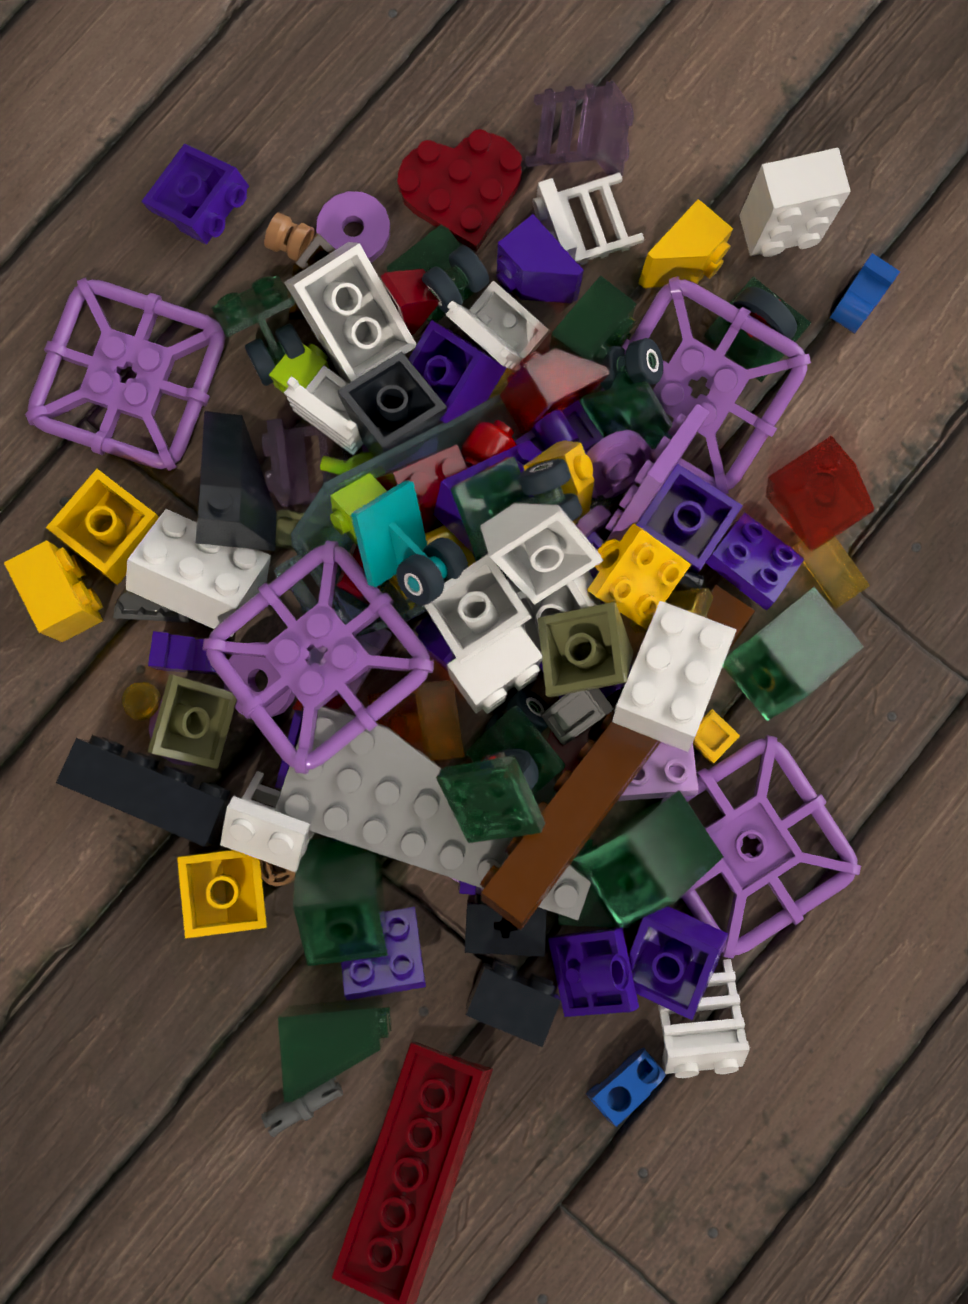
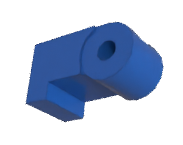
(864, 293)
(627, 1086)

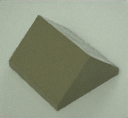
(584, 649)
(192, 722)

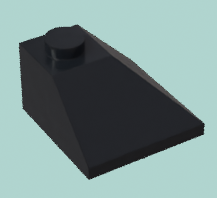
(391, 404)

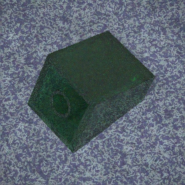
(792, 654)
(650, 859)
(339, 903)
(327, 1040)

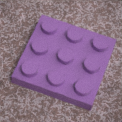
(653, 475)

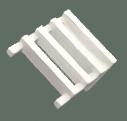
(557, 217)
(500, 326)
(323, 408)
(262, 831)
(707, 1044)

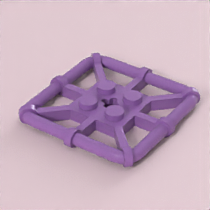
(115, 352)
(724, 376)
(314, 683)
(776, 848)

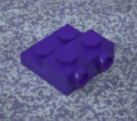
(197, 193)

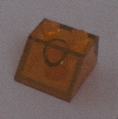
(427, 720)

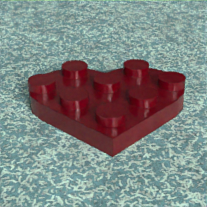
(461, 185)

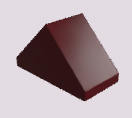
(410, 296)

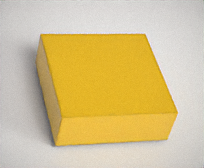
(714, 736)

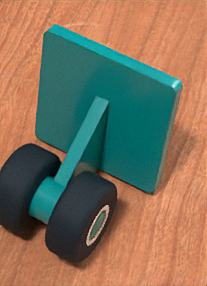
(395, 544)

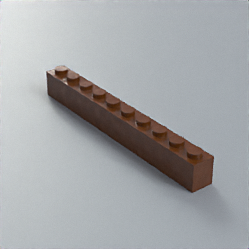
(582, 801)

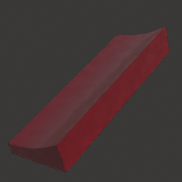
(412, 1175)

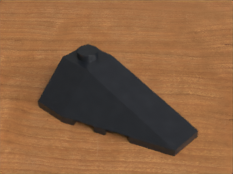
(232, 488)

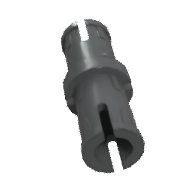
(302, 1108)

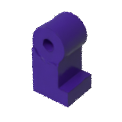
(179, 654)

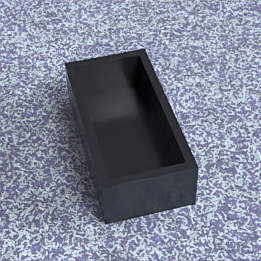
(145, 791)

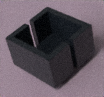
(513, 1002)

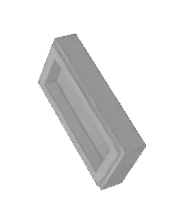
(576, 713)

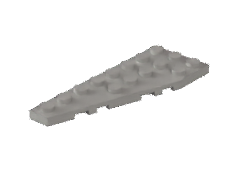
(389, 802)

